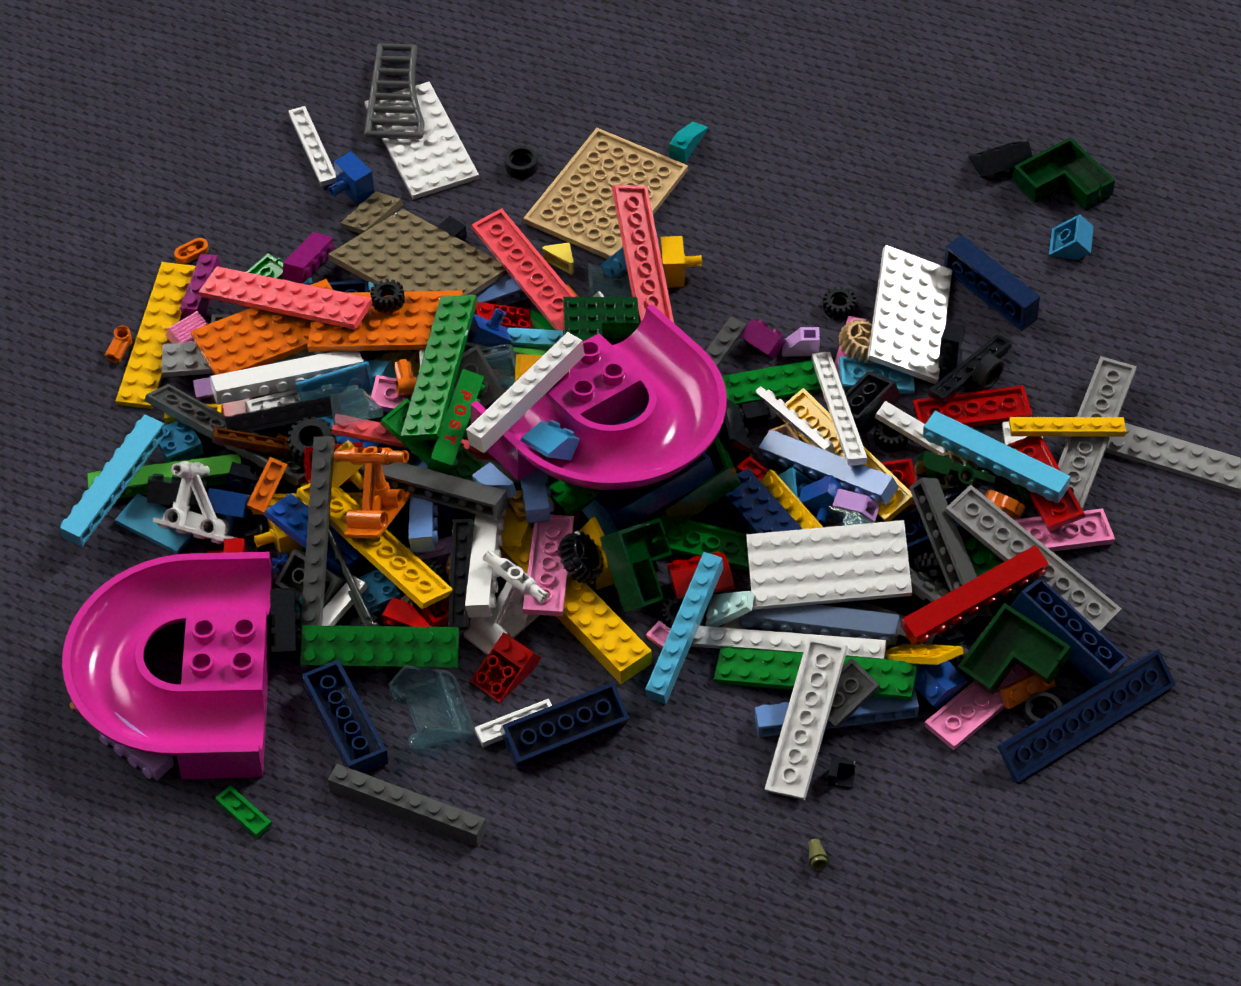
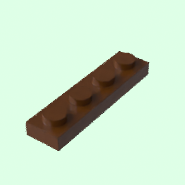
(251, 441)

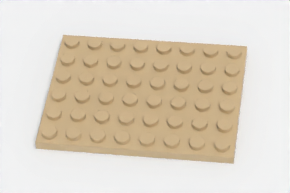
(581, 199)

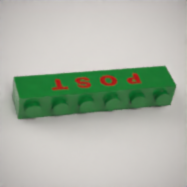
(455, 423)

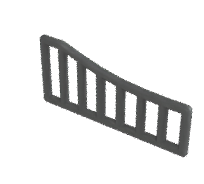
(377, 71)

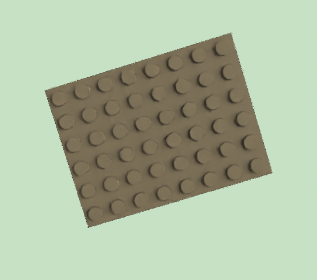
(417, 257)

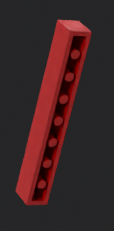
(974, 595)

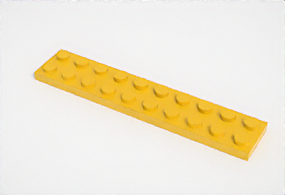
(163, 311)
(821, 419)
(386, 553)

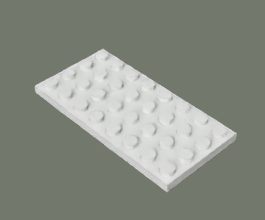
(436, 159)
(909, 314)
(829, 565)

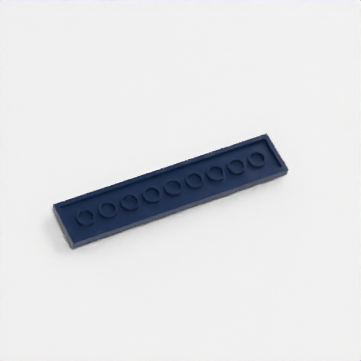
(1086, 715)

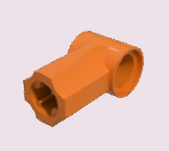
(119, 344)
(404, 377)

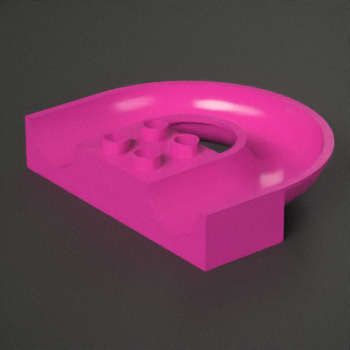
(648, 370)
(221, 706)

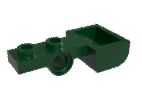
(938, 466)

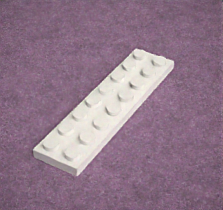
(806, 718)

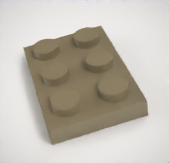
(371, 212)

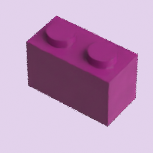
(762, 338)

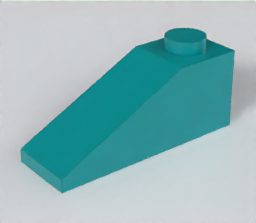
(686, 141)

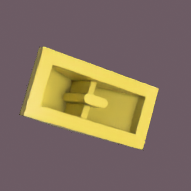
(559, 256)

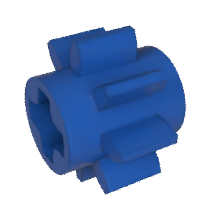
(281, 558)

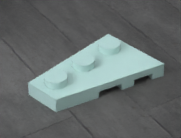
(728, 607)

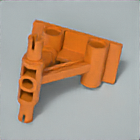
(379, 501)

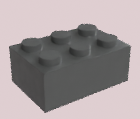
(293, 576)

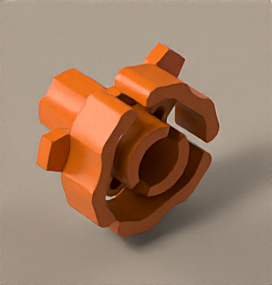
(1006, 504)

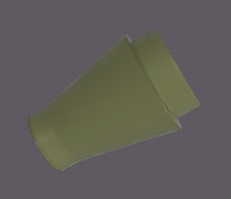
(817, 856)

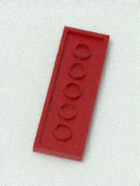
(978, 407)
(1052, 513)

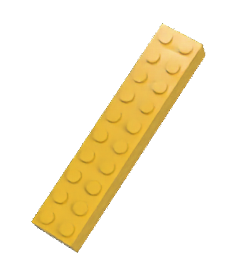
(593, 623)

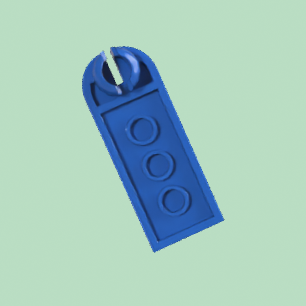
(292, 518)

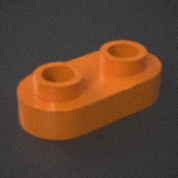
(190, 250)

